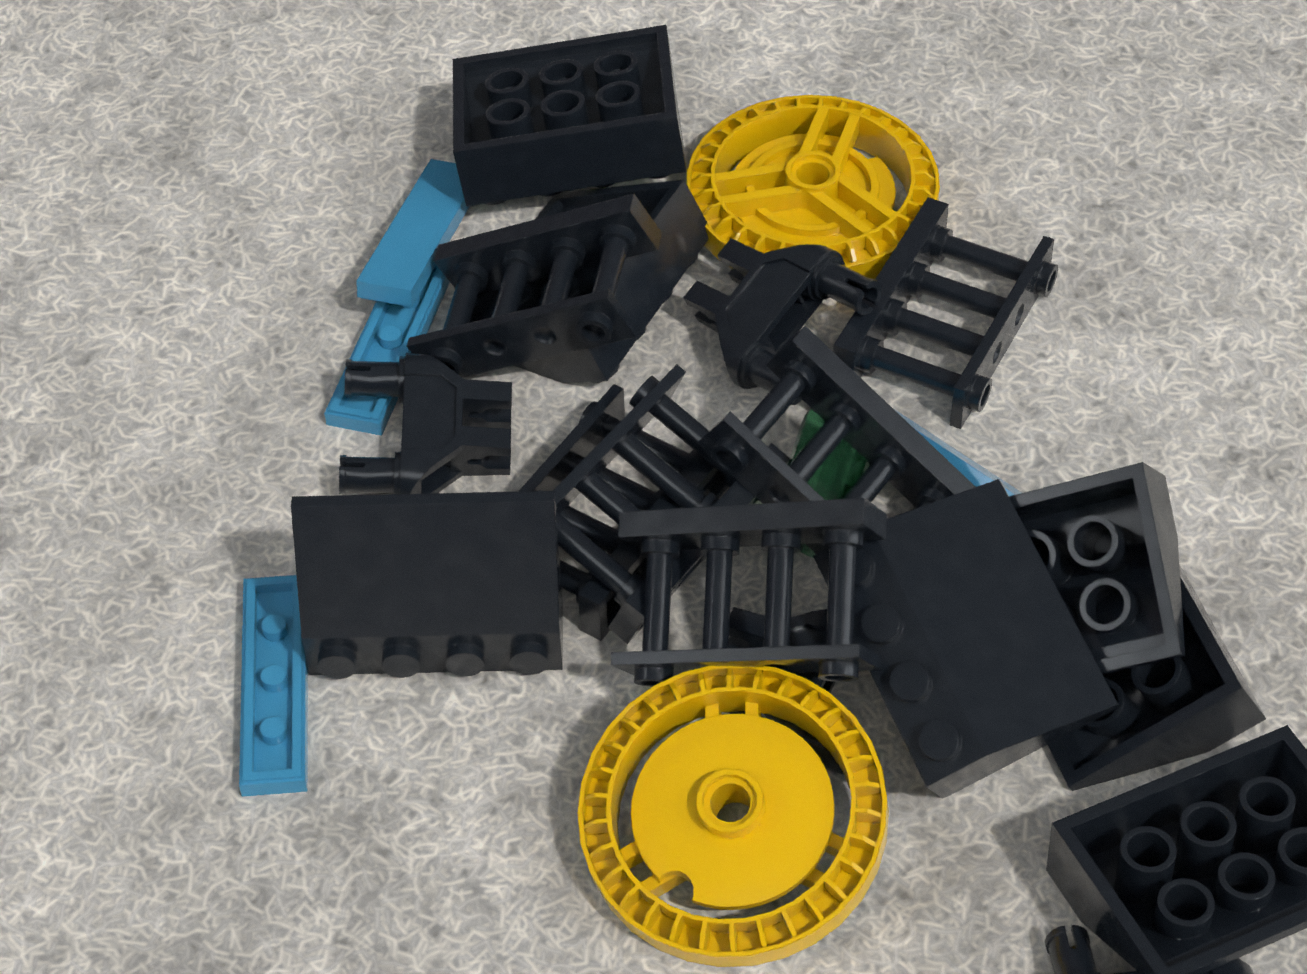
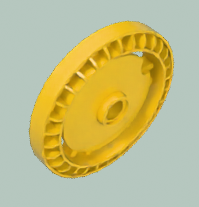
(806, 180)
(742, 860)

